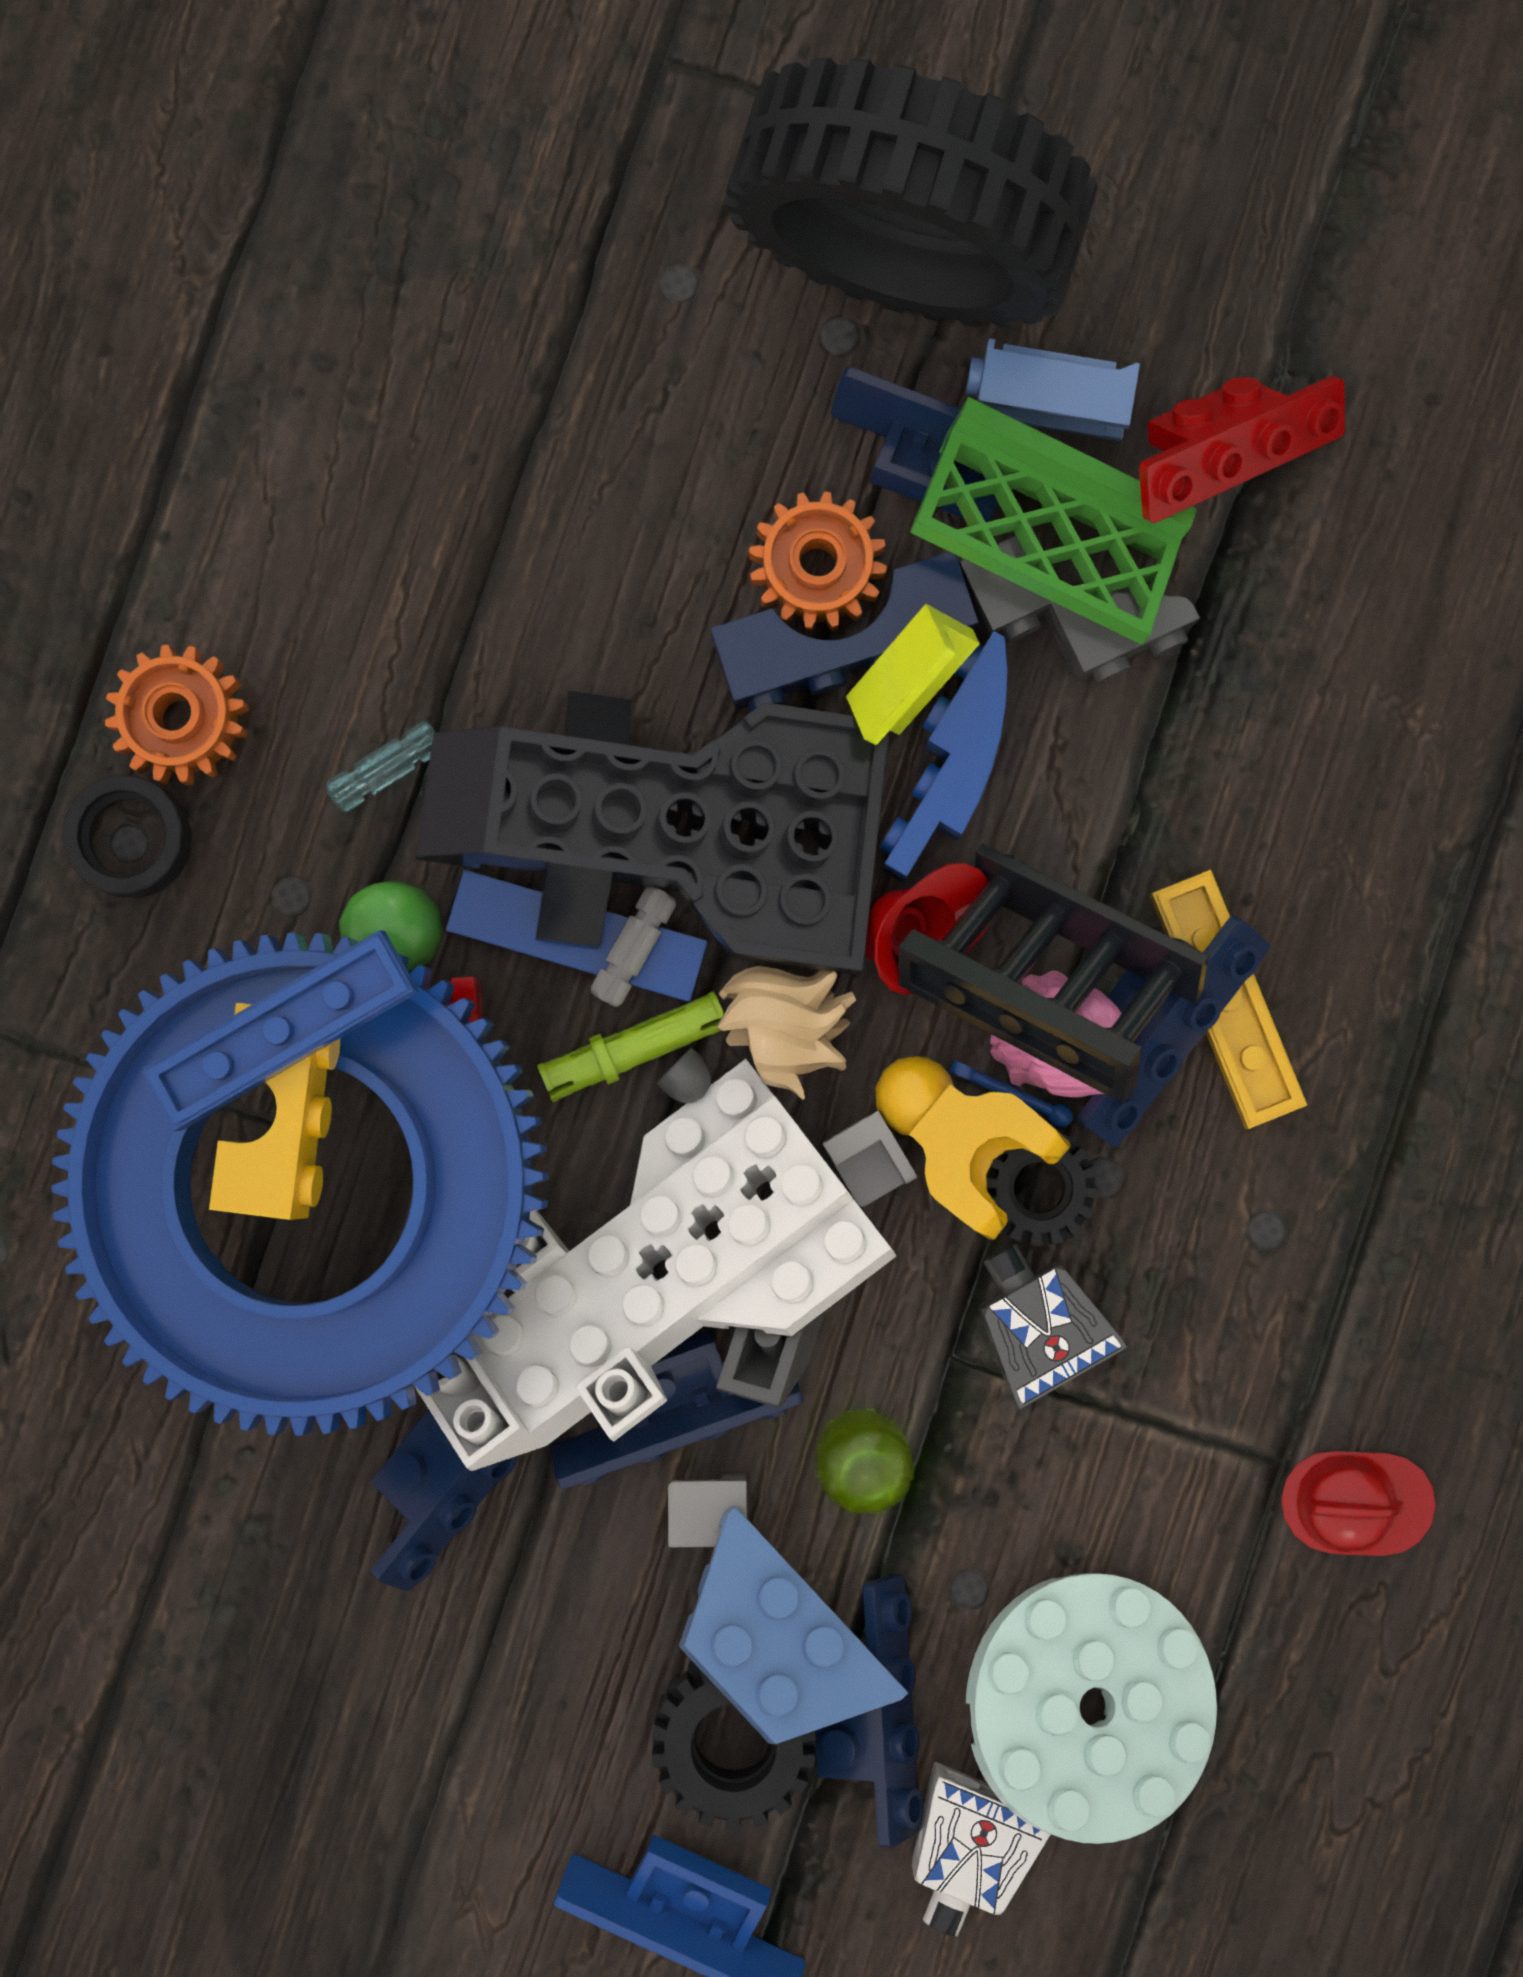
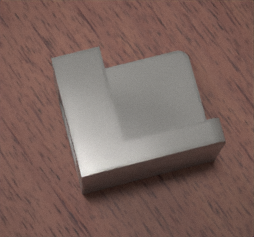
(869, 1159)
(698, 1506)

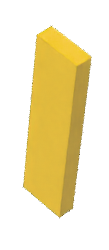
(1244, 1034)

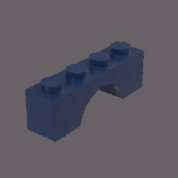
(769, 659)

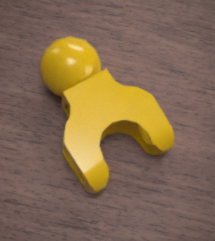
(962, 1135)

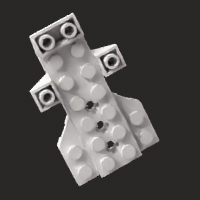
(601, 1317)

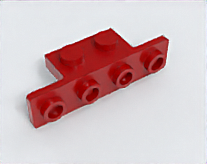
(1233, 438)

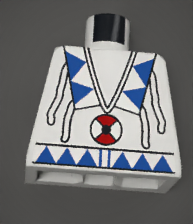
(969, 1849)

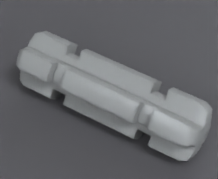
(633, 946)

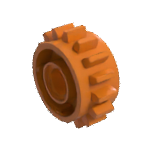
(822, 528)
(149, 693)

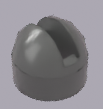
(687, 1078)

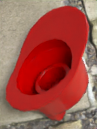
(927, 907)
(1358, 1503)

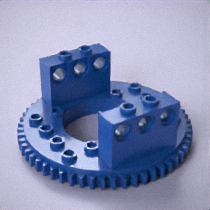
(271, 1354)

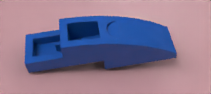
(967, 740)

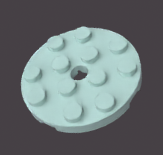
(1027, 1719)

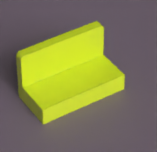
(910, 673)

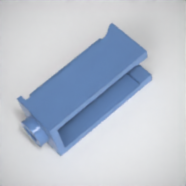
(1055, 390)

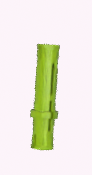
(631, 1047)

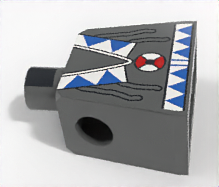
(1042, 1326)

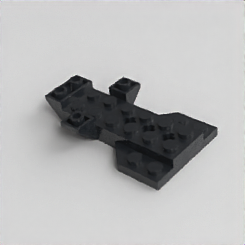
(599, 808)

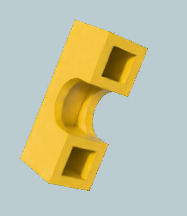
(279, 1171)

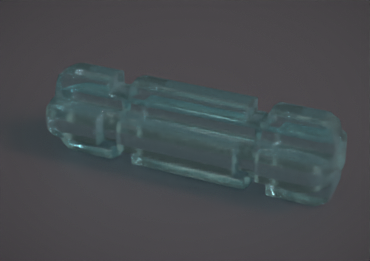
(381, 767)

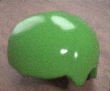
(402, 912)

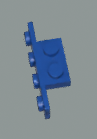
(680, 1911)

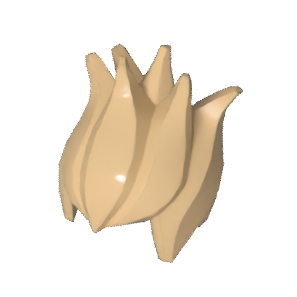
(785, 1022)

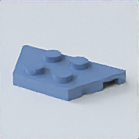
(777, 1642)

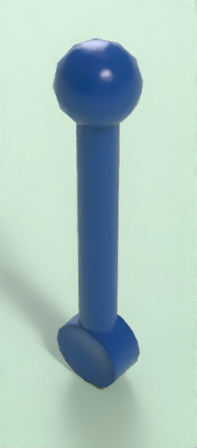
(1059, 1114)

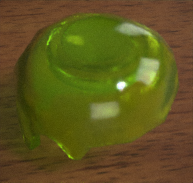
(864, 1462)

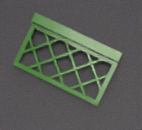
(1066, 486)

